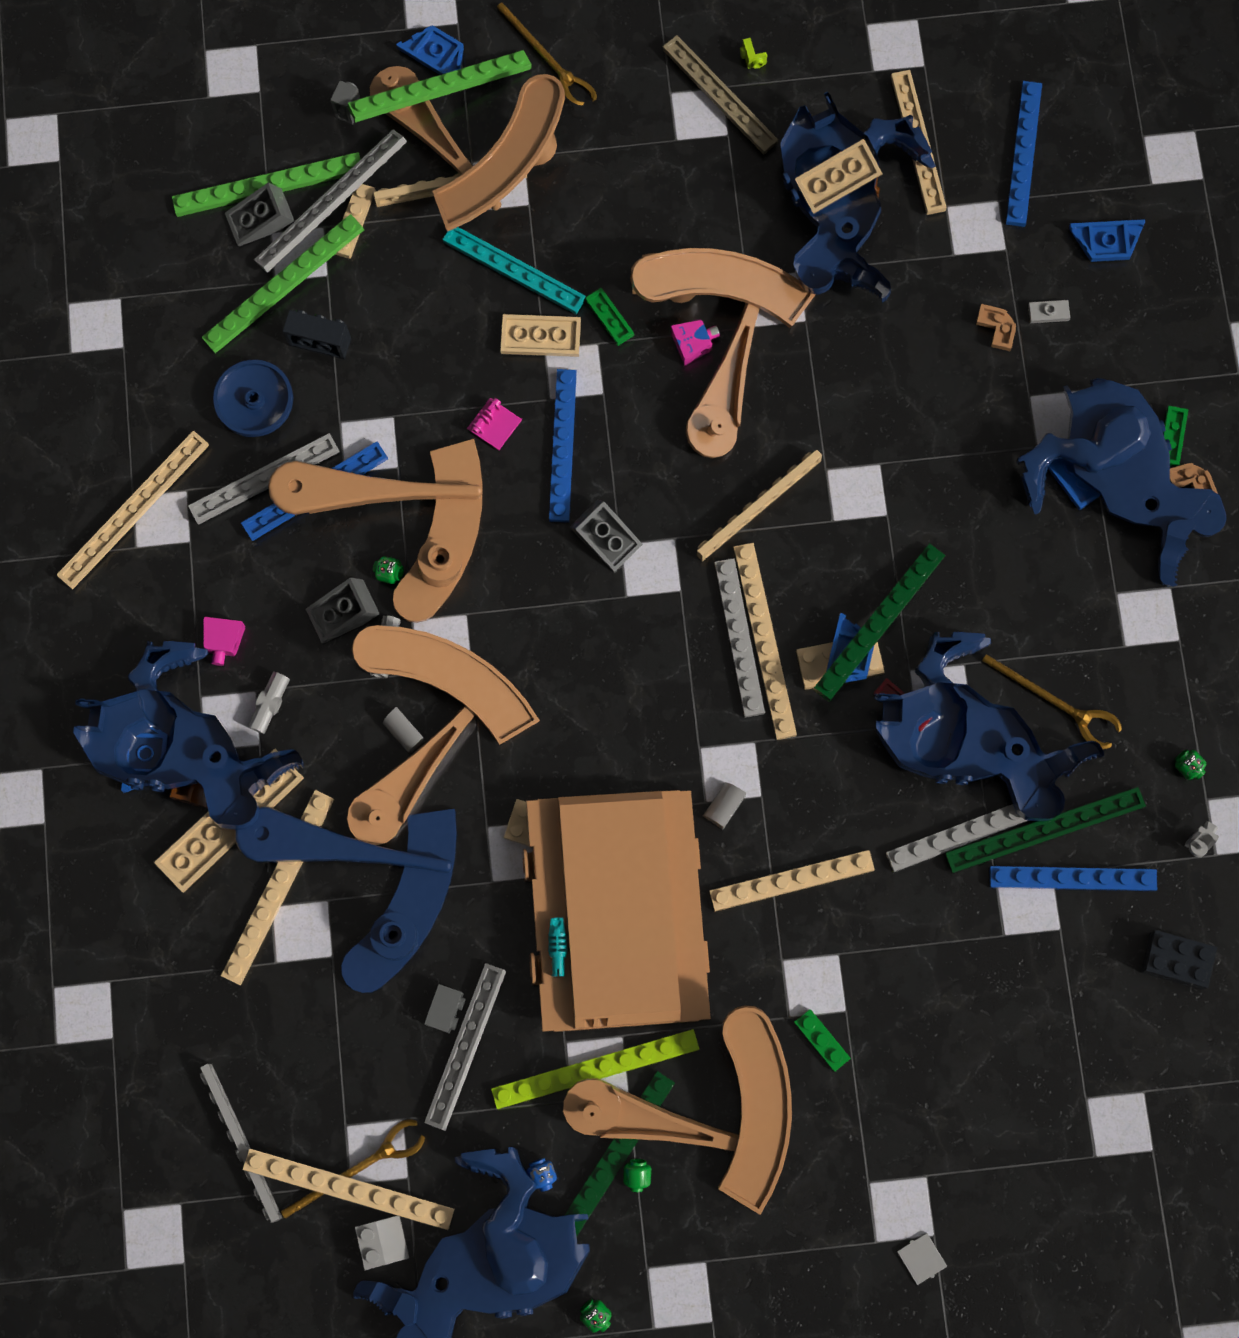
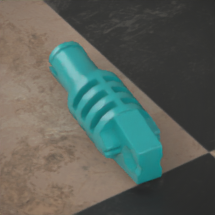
(557, 946)

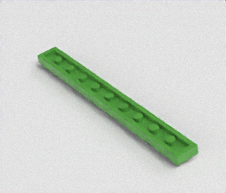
(439, 86)
(284, 179)
(283, 283)

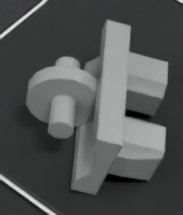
(1202, 839)

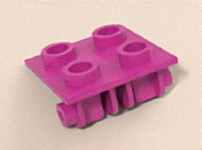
(494, 423)

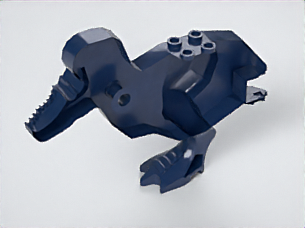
(832, 252)
(1123, 456)
(979, 735)
(190, 743)
(497, 1267)

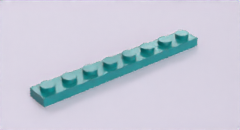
(514, 269)

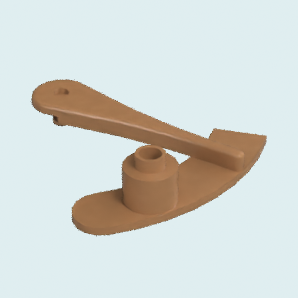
(524, 144)
(723, 273)
(455, 525)
(482, 689)
(766, 1111)

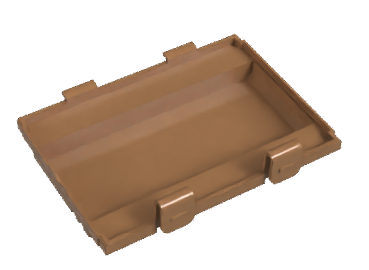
(630, 909)

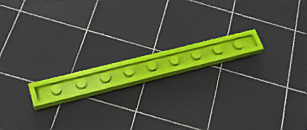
(595, 1068)

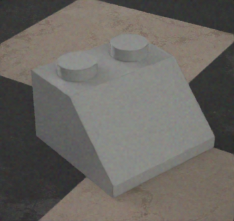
(382, 1242)

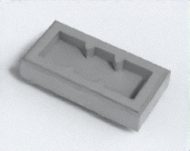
(1049, 311)

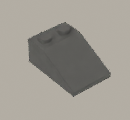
(259, 215)
(606, 535)
(342, 610)

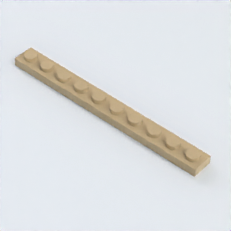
(132, 510)
(765, 641)
(272, 899)
(348, 1189)

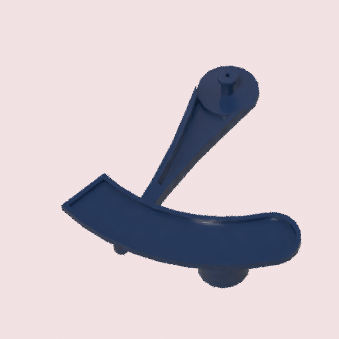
(415, 903)

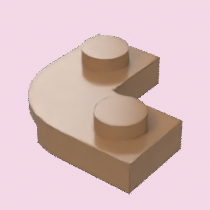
(1002, 323)
(1191, 475)

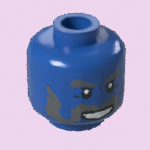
(542, 1174)

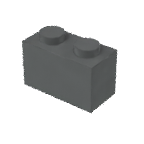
(341, 97)
(444, 1009)

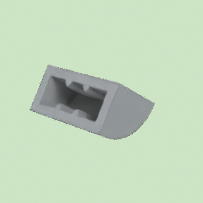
(403, 730)
(724, 805)

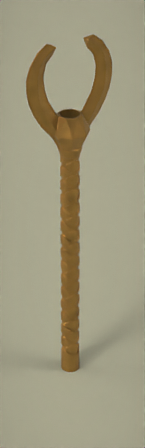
(566, 77)
(1081, 717)
(385, 1151)

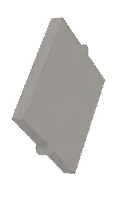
(922, 1258)

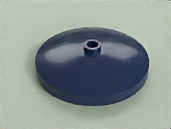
(251, 382)

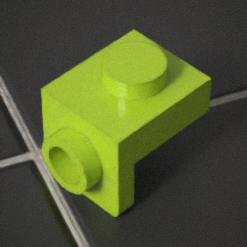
(753, 60)

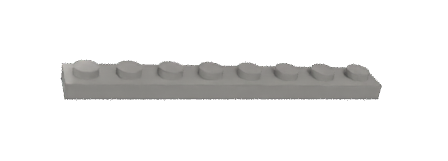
(259, 480)
(739, 638)
(954, 838)
(465, 1047)
(236, 1135)

